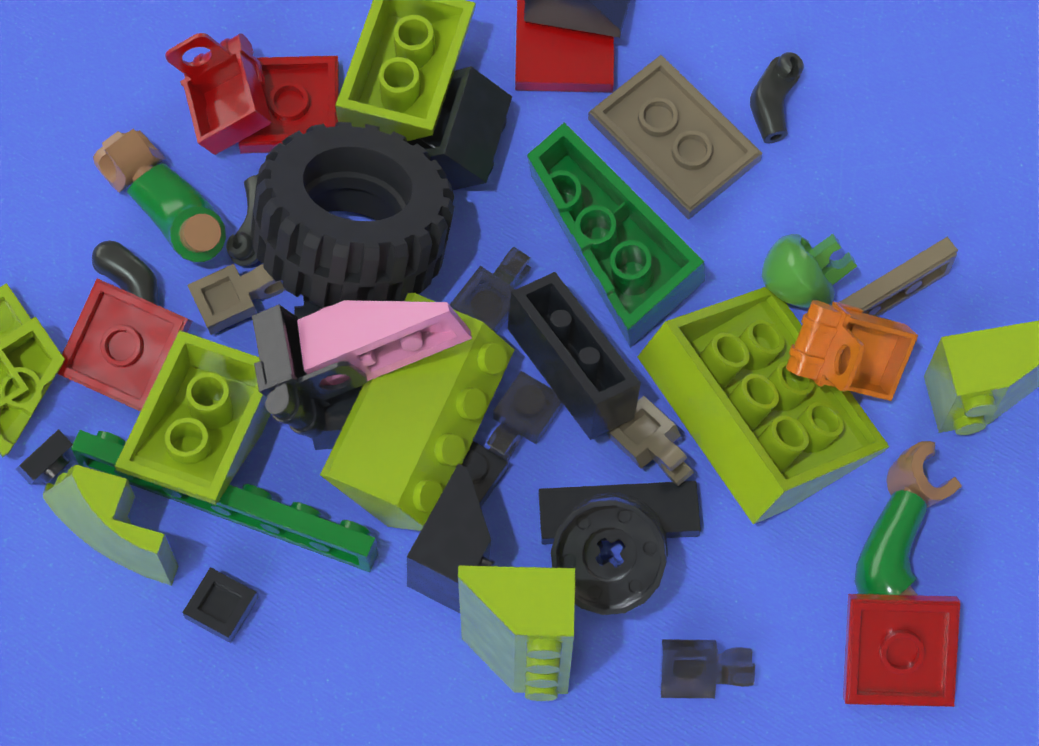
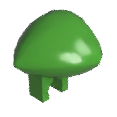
(804, 273)

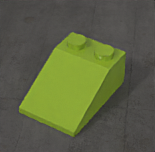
(982, 375)
(197, 420)

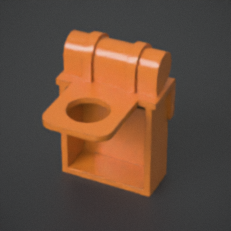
(851, 350)

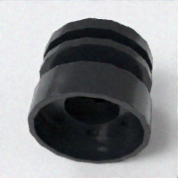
(607, 584)

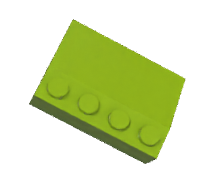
(755, 421)

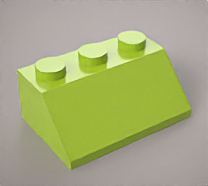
(404, 65)

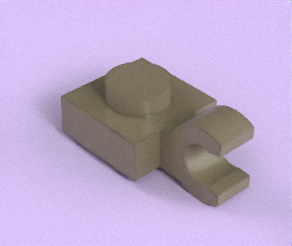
(227, 297)
(652, 438)

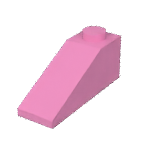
(377, 335)

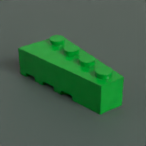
(619, 239)

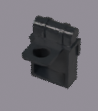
(291, 392)

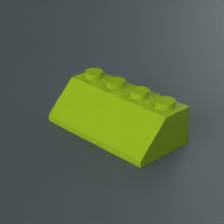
(417, 427)
(521, 625)

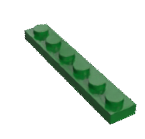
(247, 507)

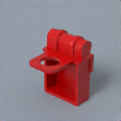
(222, 90)

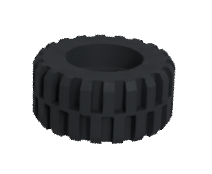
(360, 174)

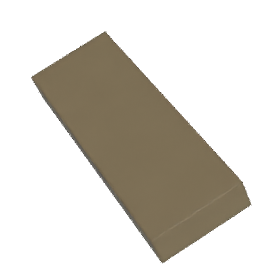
(905, 279)

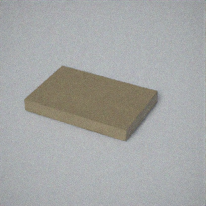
(674, 136)

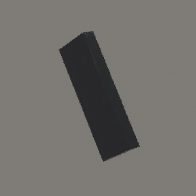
(673, 504)

